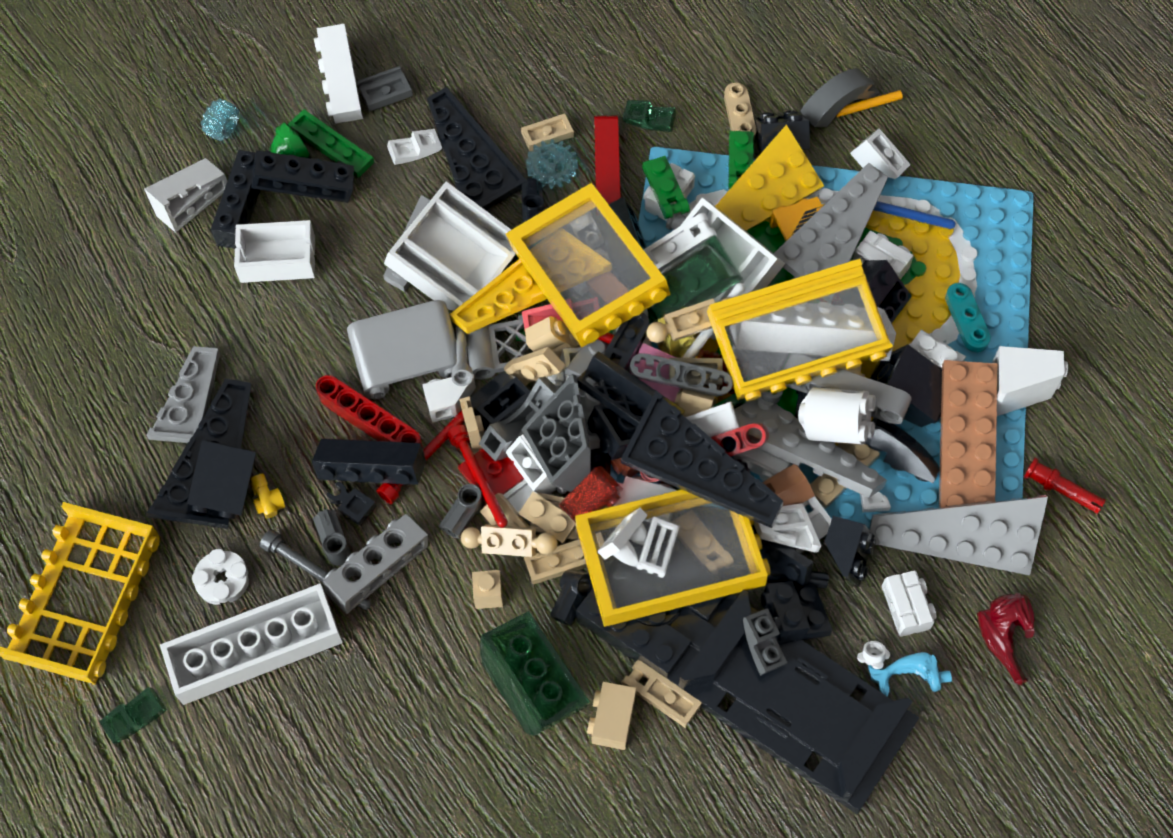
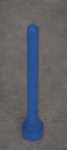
(914, 215)

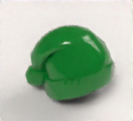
(288, 142)

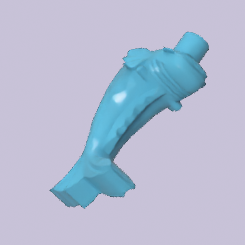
(918, 663)

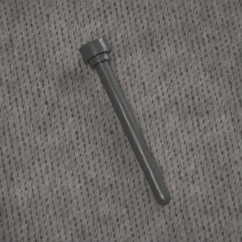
(274, 543)

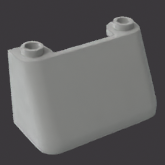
(403, 346)

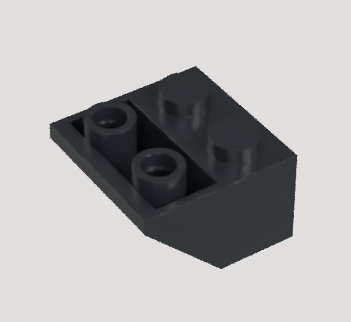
(769, 126)
(886, 287)
(499, 399)
(850, 547)

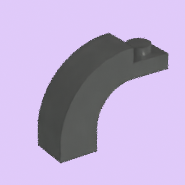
(836, 94)
(503, 434)

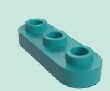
(967, 325)

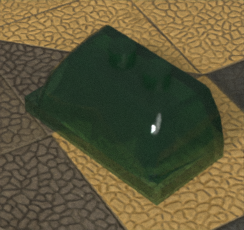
(696, 278)
(530, 674)

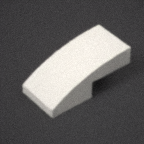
(418, 146)

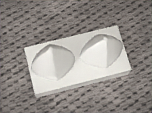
(618, 542)

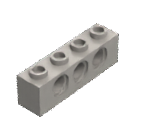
(392, 559)

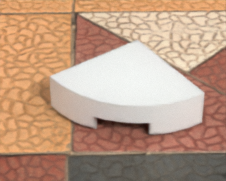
(875, 503)

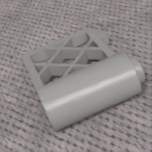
(483, 349)

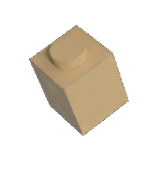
(487, 589)

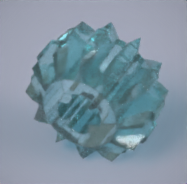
(220, 119)

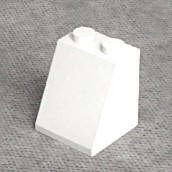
(1027, 376)

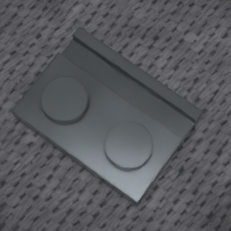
(384, 88)

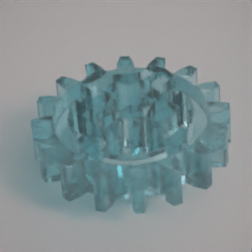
(552, 163)

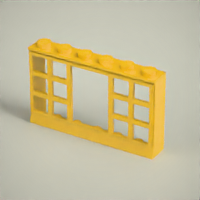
(45, 584)

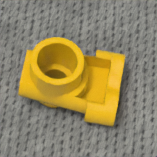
(266, 501)

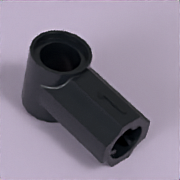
(574, 588)

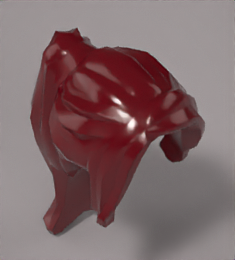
(998, 627)

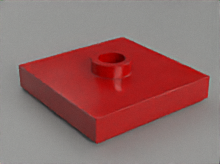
(500, 474)

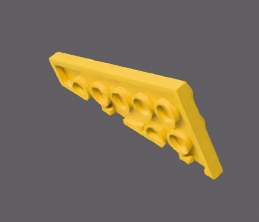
(773, 180)
(500, 298)

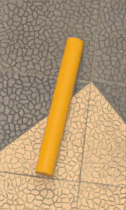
(870, 103)

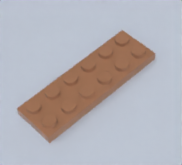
(968, 433)

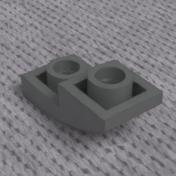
(761, 635)

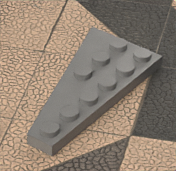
(836, 228)
(789, 442)
(979, 533)

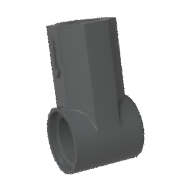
(461, 512)
(332, 536)

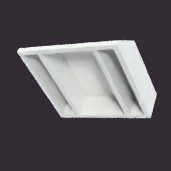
(451, 248)
(751, 258)

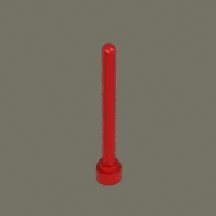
(460, 439)
(390, 492)

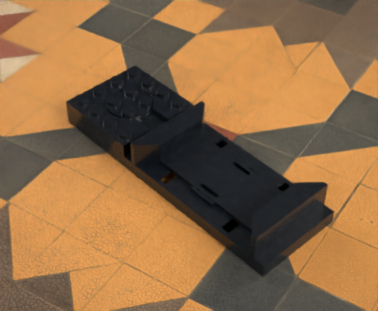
(783, 711)

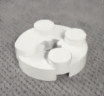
(218, 562)

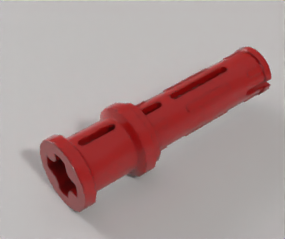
(1053, 480)

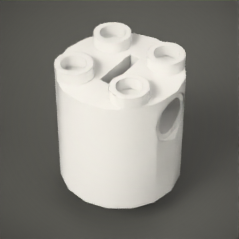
(837, 415)

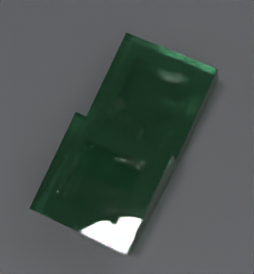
(643, 115)
(134, 716)

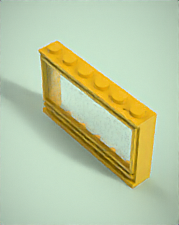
(799, 330)

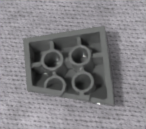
(561, 437)

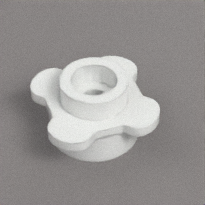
(874, 654)

